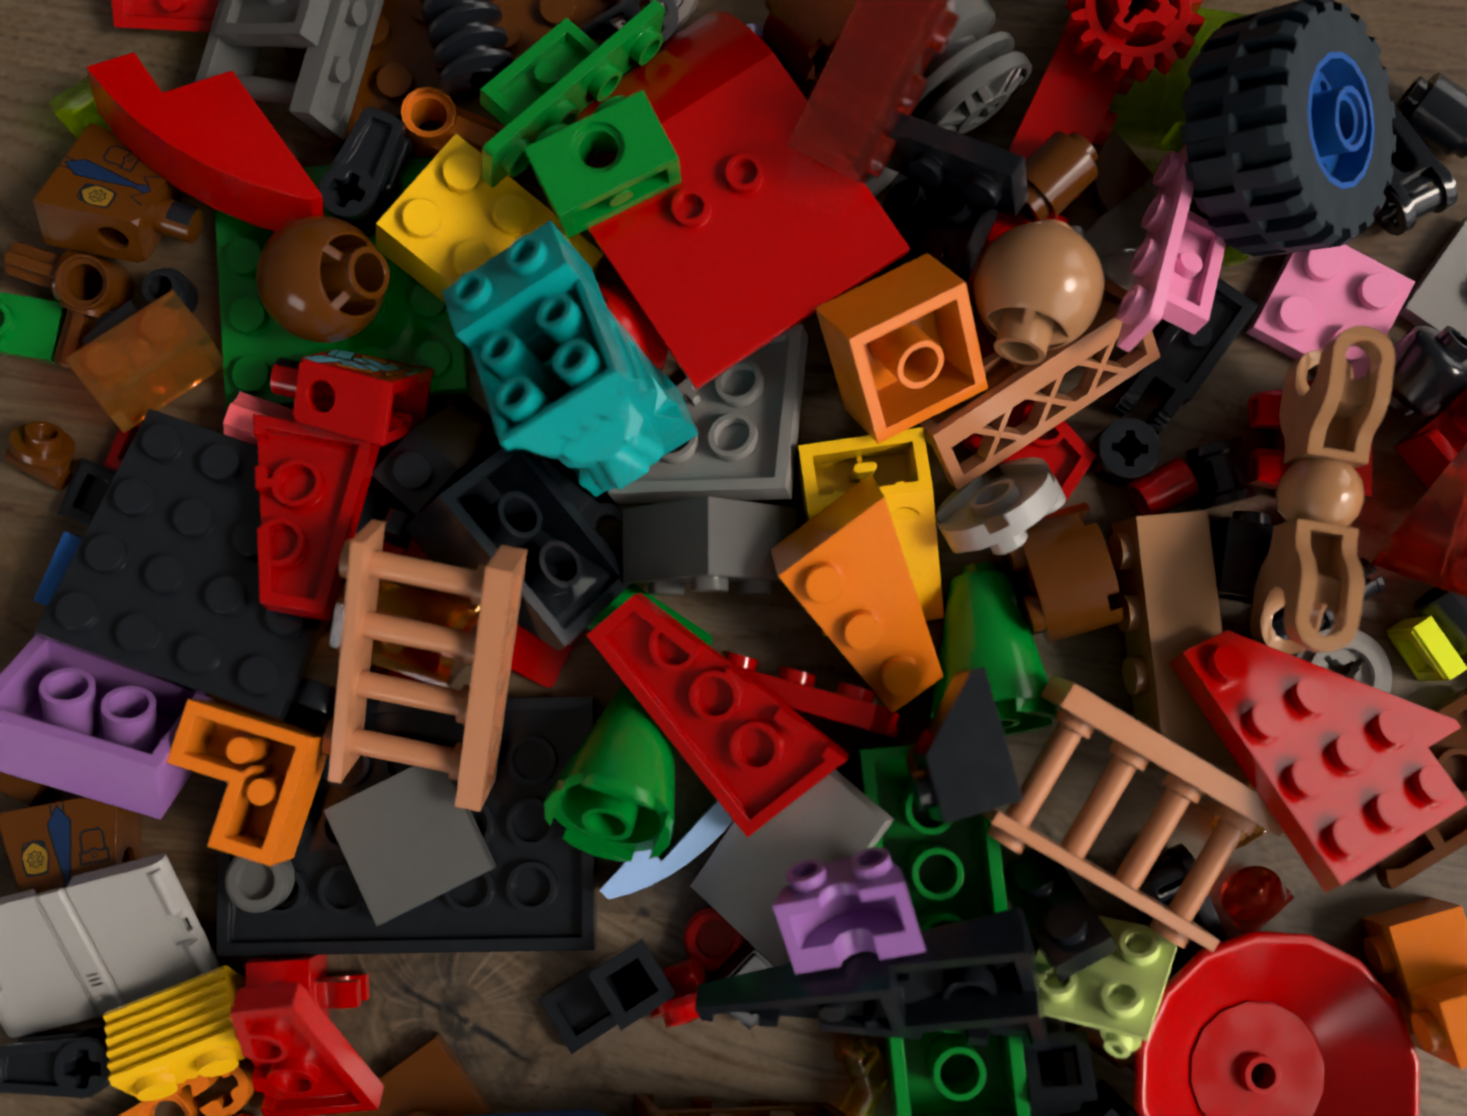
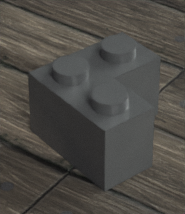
(704, 545)

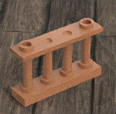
(484, 647)
(1132, 749)

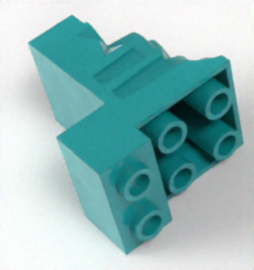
(562, 366)

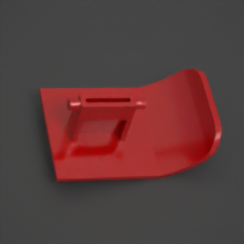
(754, 224)

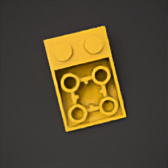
(904, 478)

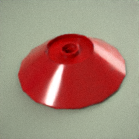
(1299, 1008)

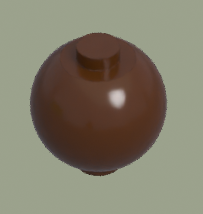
(321, 279)

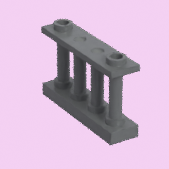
(328, 75)

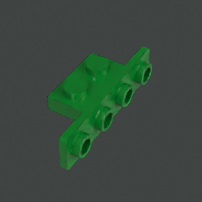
(557, 82)

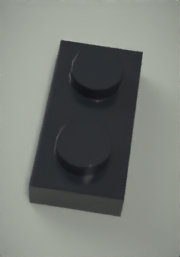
(1057, 914)

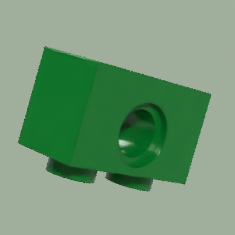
(589, 195)

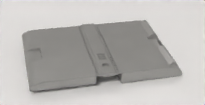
(96, 945)

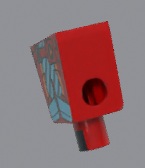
(355, 393)

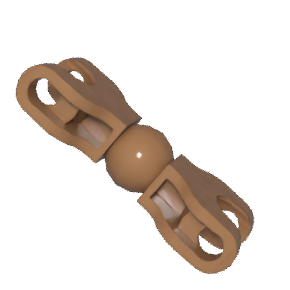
(1321, 494)

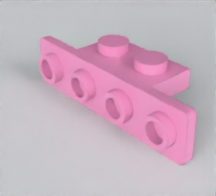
(1174, 264)

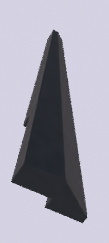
(970, 980)

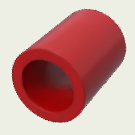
(1163, 488)

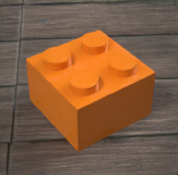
(903, 347)

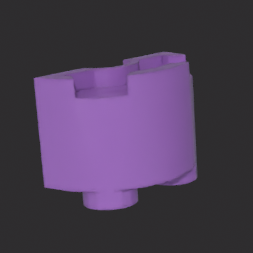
(846, 910)

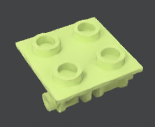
(1117, 992)

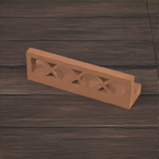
(1014, 382)

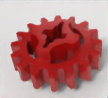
(1149, 39)

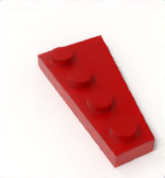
(722, 722)

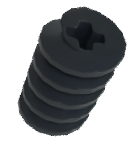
(466, 44)

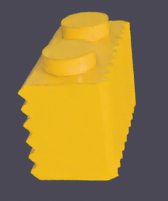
(174, 1035)

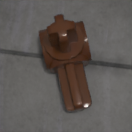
(68, 279)

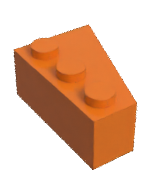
(861, 594)

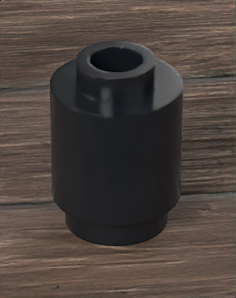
(1437, 113)

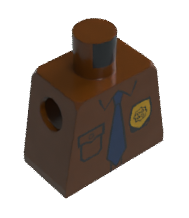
(111, 202)
(68, 839)

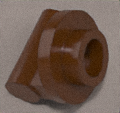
(42, 452)

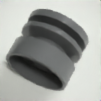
(972, 73)

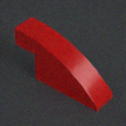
(206, 142)

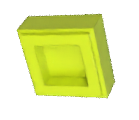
(1426, 649)

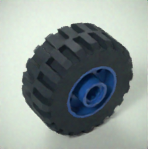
(1289, 129)

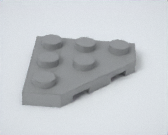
(744, 430)

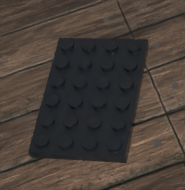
(533, 899)

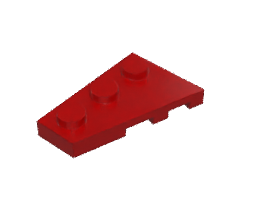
(309, 507)

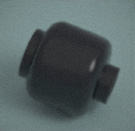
(1428, 370)

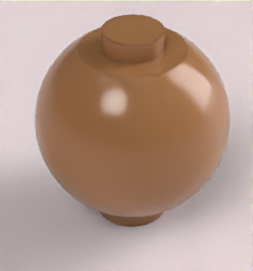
(1038, 289)

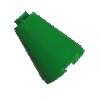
(991, 631)
(618, 785)

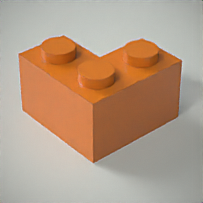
(269, 774)
(1424, 968)

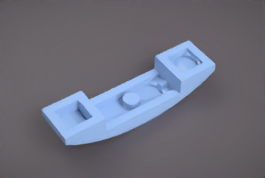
(645, 872)

